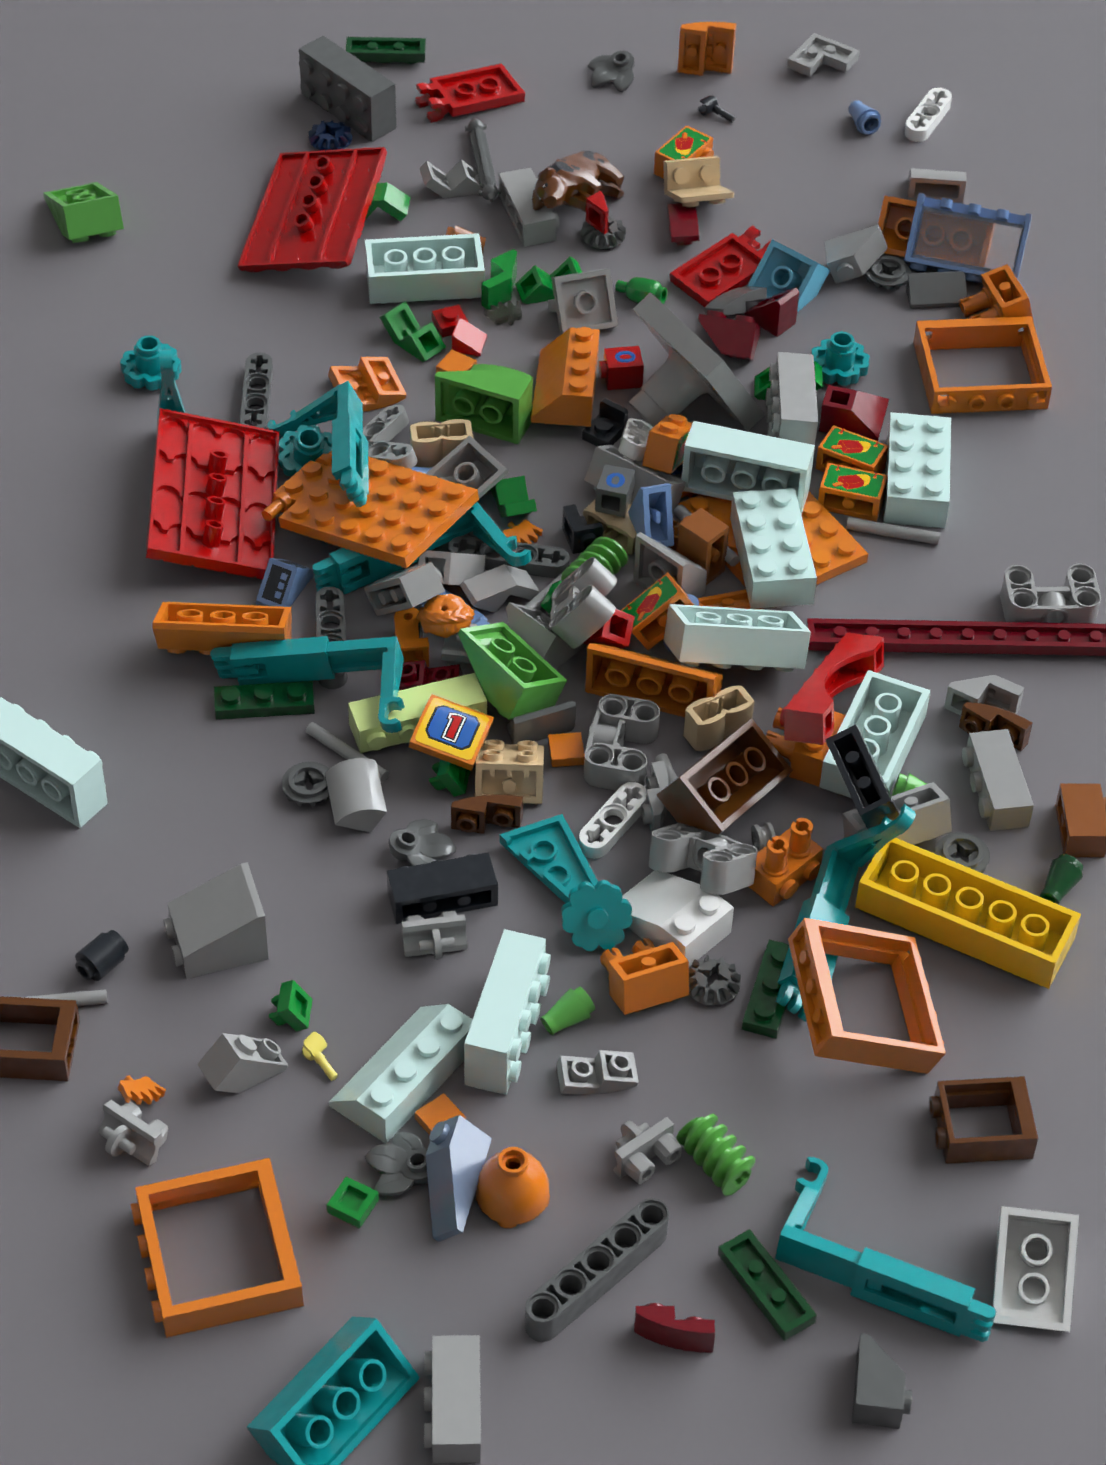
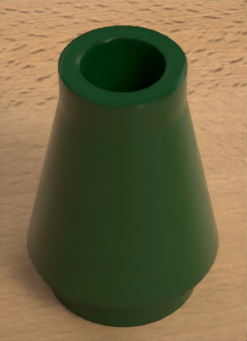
(1062, 877)

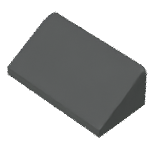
(935, 289)
(543, 722)

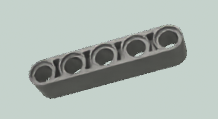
(594, 1284)

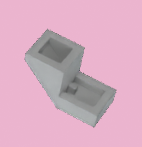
(459, 181)
(494, 586)
(985, 690)

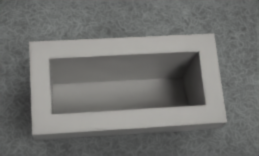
(937, 184)
(356, 794)

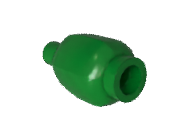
(638, 288)

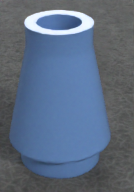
(865, 118)

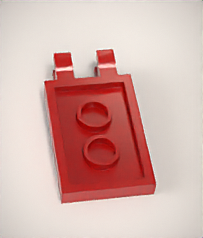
(469, 92)
(720, 267)

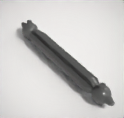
(483, 160)

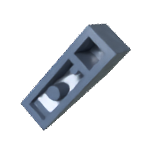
(453, 1171)

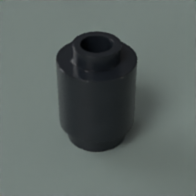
(101, 955)

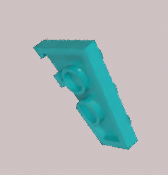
(550, 854)

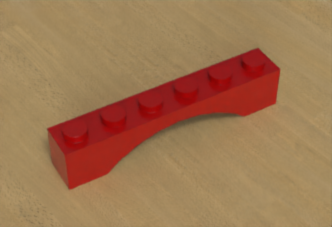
(811, 710)

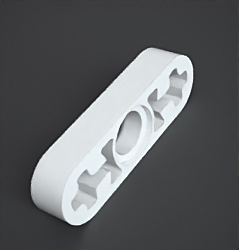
(928, 106)
(634, 439)
(612, 833)

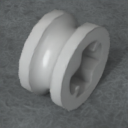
(762, 835)

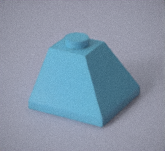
(787, 269)

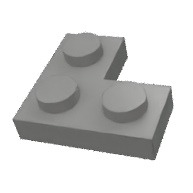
(819, 51)

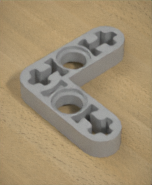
(380, 433)

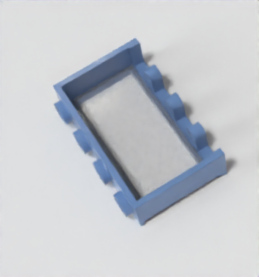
(965, 238)

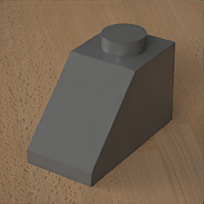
(878, 1387)

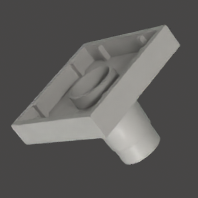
(688, 372)

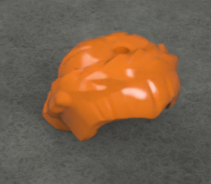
(445, 615)

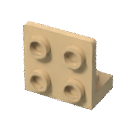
(695, 181)
(510, 770)

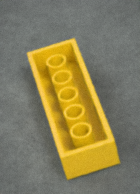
(968, 911)

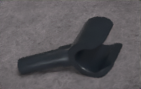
(710, 105)

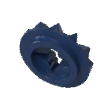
(322, 140)

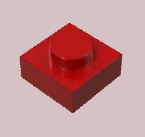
(446, 319)

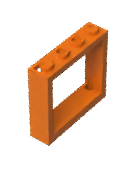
(982, 334)
(808, 949)
(233, 1305)

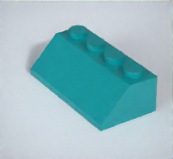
(335, 1397)

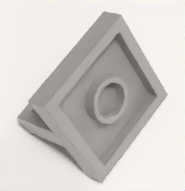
(584, 300)

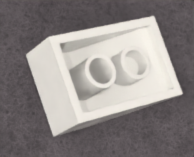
(679, 912)
(1035, 1268)

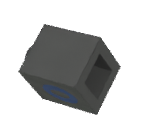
(615, 490)

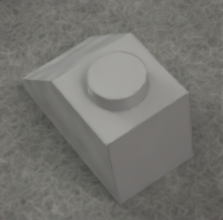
(854, 253)

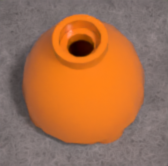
(512, 1187)

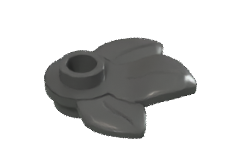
(613, 68)
(420, 843)
(397, 1164)

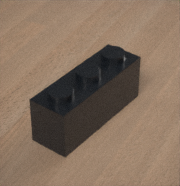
(862, 777)
(442, 887)

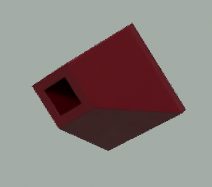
(732, 337)
(853, 411)

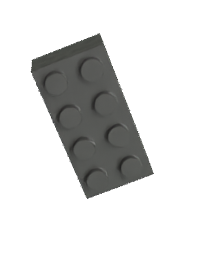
(347, 88)

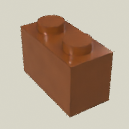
(704, 542)
(1082, 819)

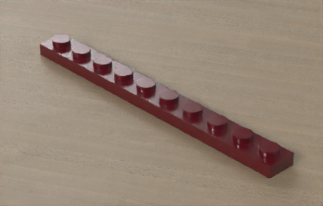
(965, 636)

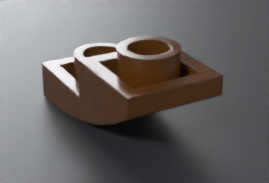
(983, 717)
(475, 812)

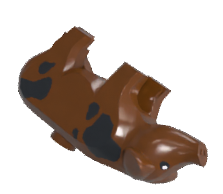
(575, 179)

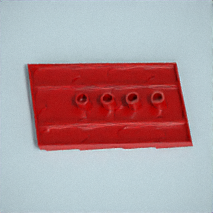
(313, 210)
(211, 493)

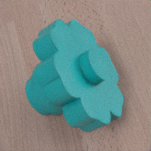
(841, 359)
(143, 364)
(301, 447)
(596, 915)

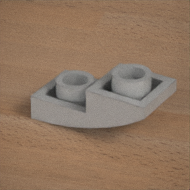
(653, 810)
(605, 1073)

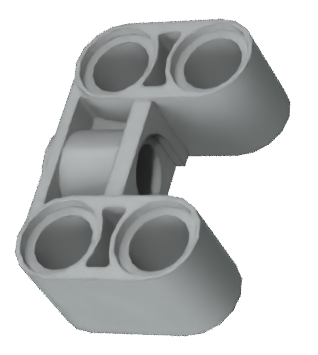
(581, 603)
(1073, 603)
(619, 720)
(721, 860)

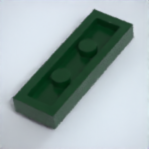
(387, 49)
(264, 700)
(763, 1012)
(767, 1284)

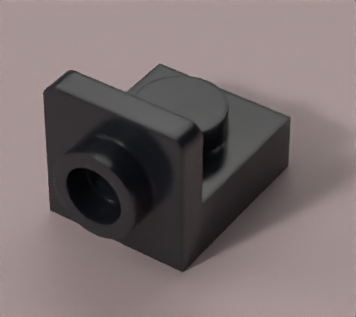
(607, 425)
(577, 531)

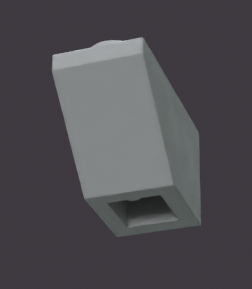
(454, 566)
(241, 1062)

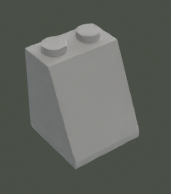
(218, 924)

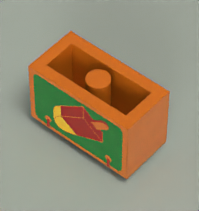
(683, 145)
(667, 443)
(851, 450)
(852, 491)
(652, 609)

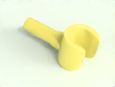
(312, 1049)

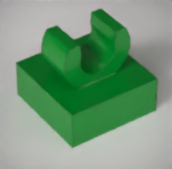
(450, 777)
(292, 1006)
(352, 1202)

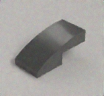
(734, 300)

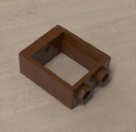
(37, 1064)
(982, 1093)

